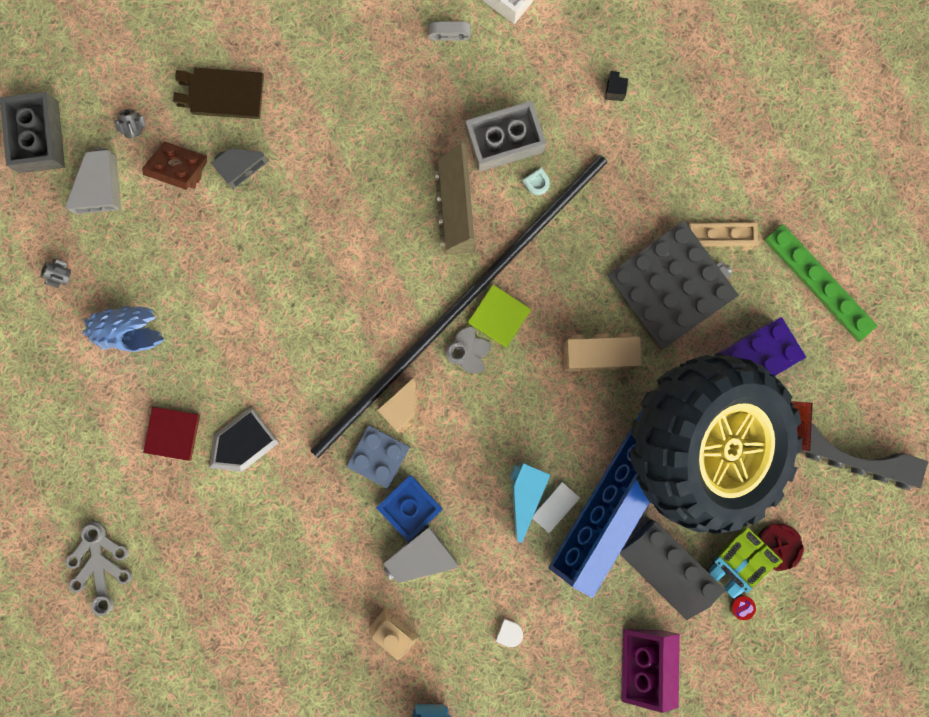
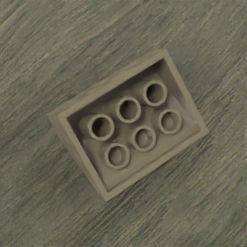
(455, 201)

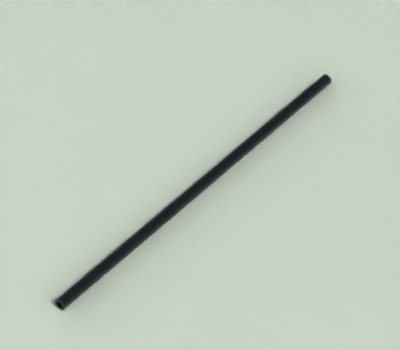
(473, 291)

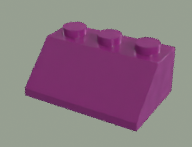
(651, 669)

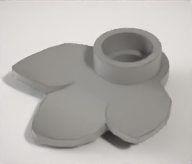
(472, 351)

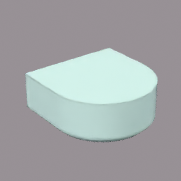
(537, 182)

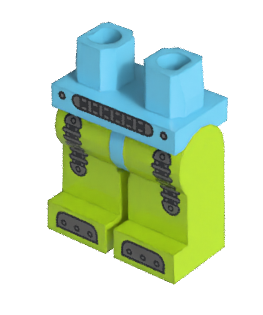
(745, 561)

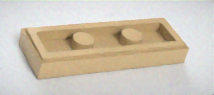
(726, 233)

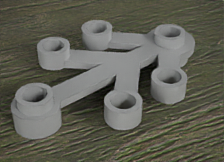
(97, 564)

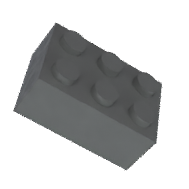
(32, 132)

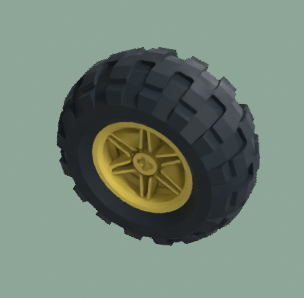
(716, 443)

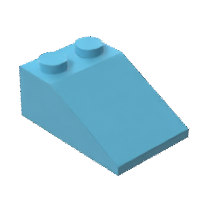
(527, 490)

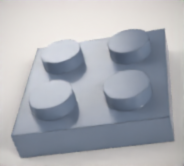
(378, 456)

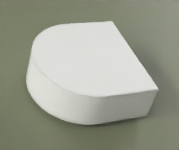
(509, 633)

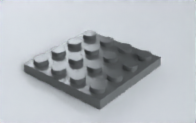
(672, 285)

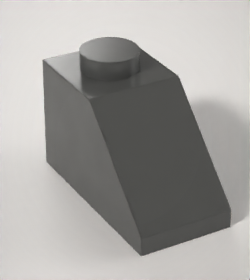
(238, 165)

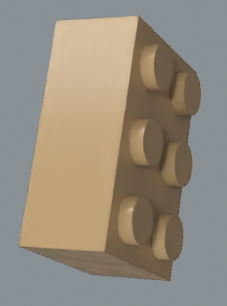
(602, 352)

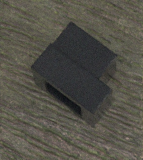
(616, 87)

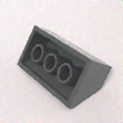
(671, 570)

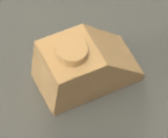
(401, 407)

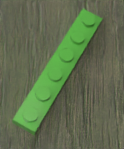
(820, 283)

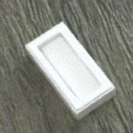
(555, 507)

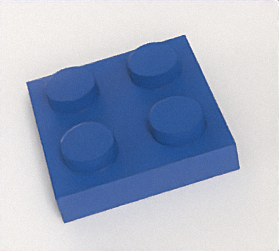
(409, 508)

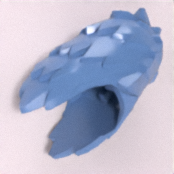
(118, 329)

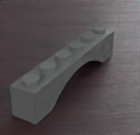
(899, 468)

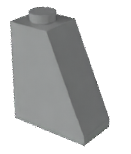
(96, 184)
(420, 558)

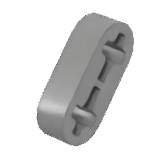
(449, 31)

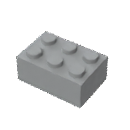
(505, 136)

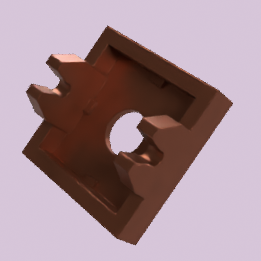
(180, 175)

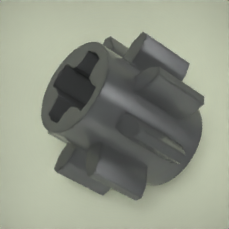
(129, 123)
(55, 273)

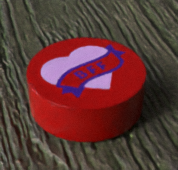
(743, 607)

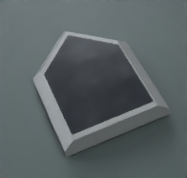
(241, 442)

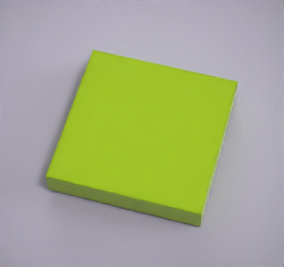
(499, 316)

